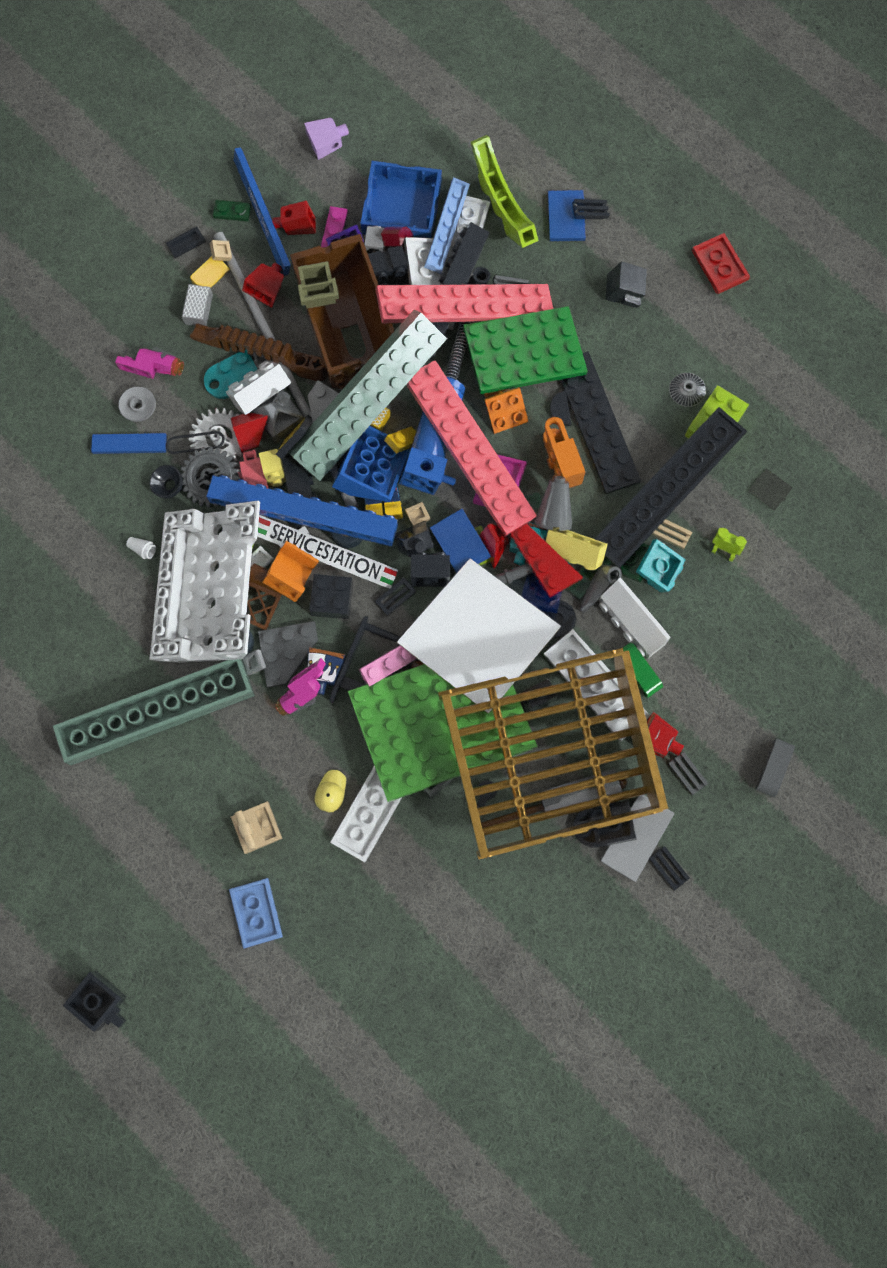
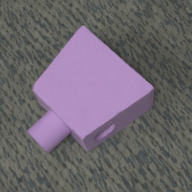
(325, 136)

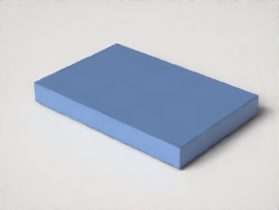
(255, 913)

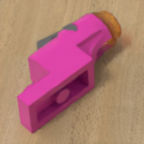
(150, 362)
(302, 689)

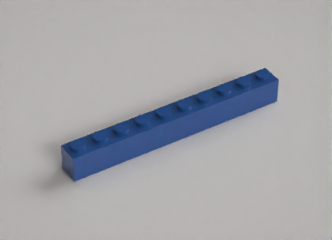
(305, 511)

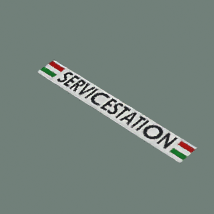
(327, 552)

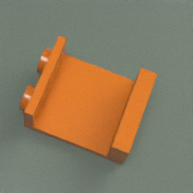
(290, 571)

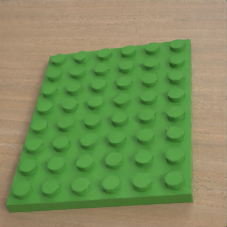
(411, 733)

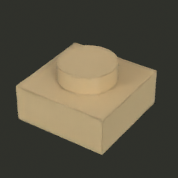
(220, 250)
(417, 514)

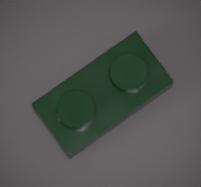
(231, 210)

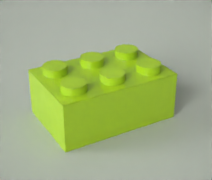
(719, 398)

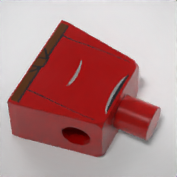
(663, 736)

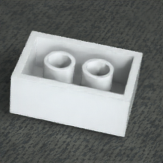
(257, 386)

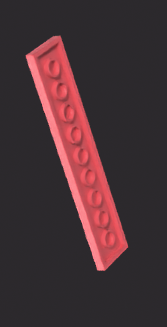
(461, 302)
(470, 448)

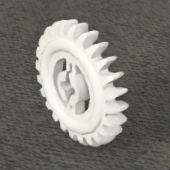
(214, 423)

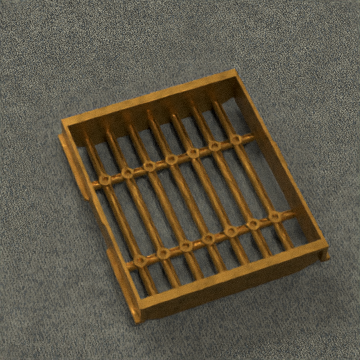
(637, 729)

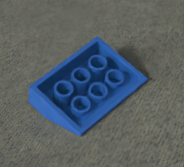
(370, 467)

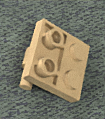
(256, 827)

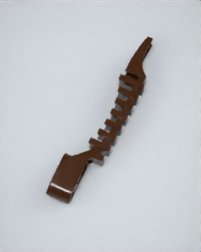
(301, 364)

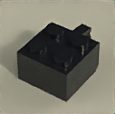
(96, 1002)

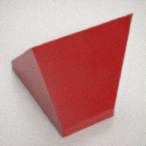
(249, 429)
(494, 542)

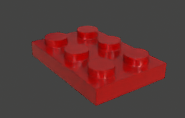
(720, 263)

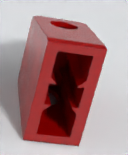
(296, 219)
(264, 283)

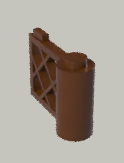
(256, 577)

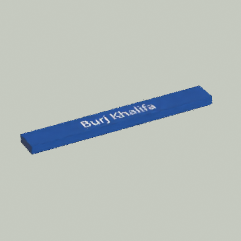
(261, 211)

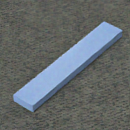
(446, 225)

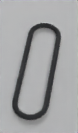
(192, 435)

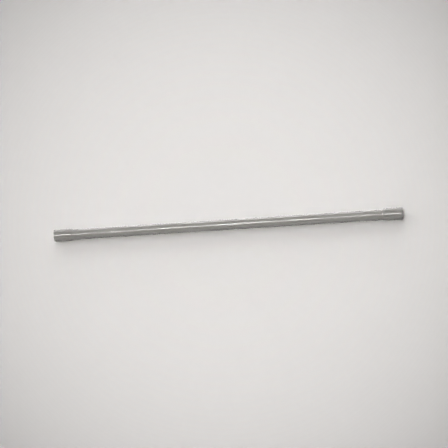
(348, 500)

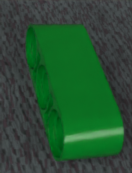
(645, 676)

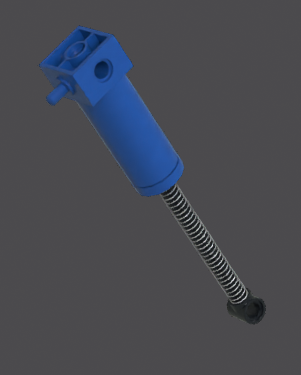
(427, 456)

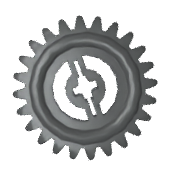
(192, 484)

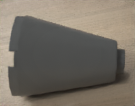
(555, 506)

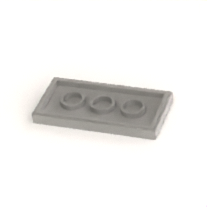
(631, 856)

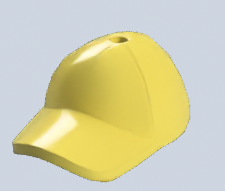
(334, 784)

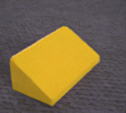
(209, 273)

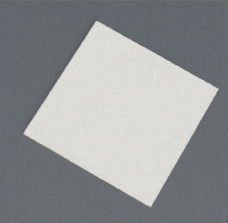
(478, 632)

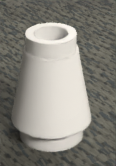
(142, 547)

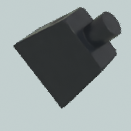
(414, 539)
(539, 702)

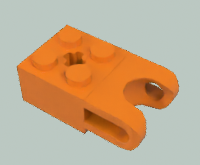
(563, 453)

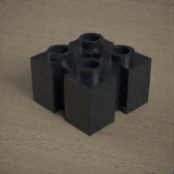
(390, 266)

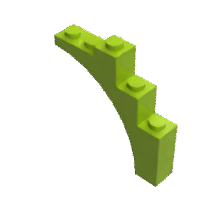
(493, 184)

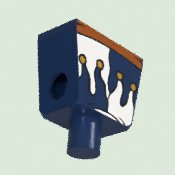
(334, 663)

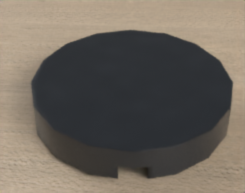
(564, 617)

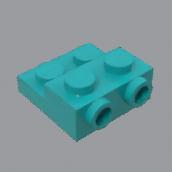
(660, 566)

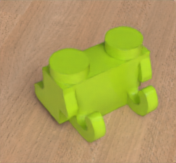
(728, 543)

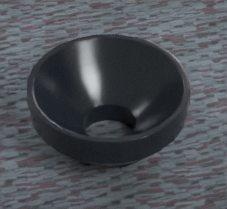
(161, 477)

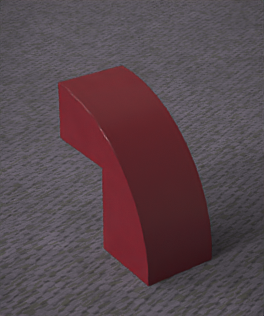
(395, 236)

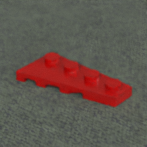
(548, 566)

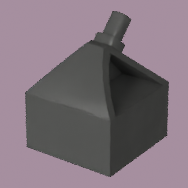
(282, 416)

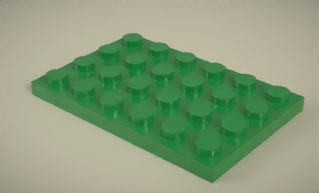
(524, 350)

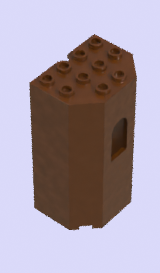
(356, 305)

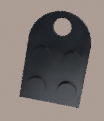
(606, 835)

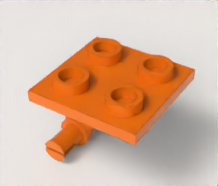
(505, 409)

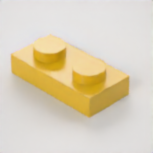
(401, 439)

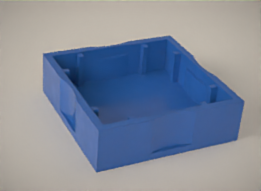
(402, 198)

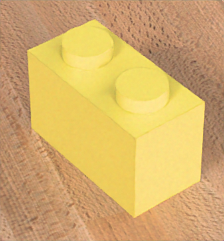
(272, 468)

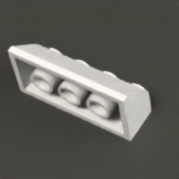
(633, 618)

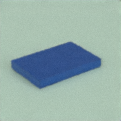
(561, 216)
(460, 540)

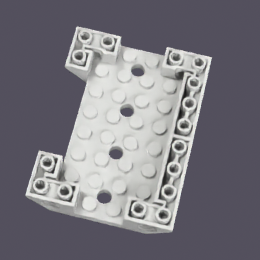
(191, 584)

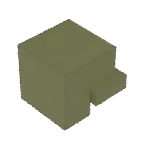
(317, 286)

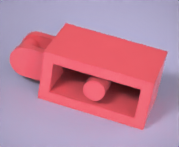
(251, 470)

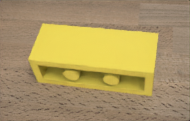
(577, 548)

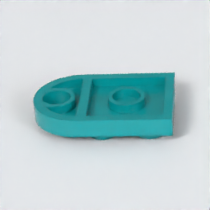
(228, 372)

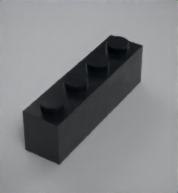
(297, 480)

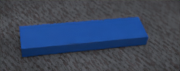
(129, 443)

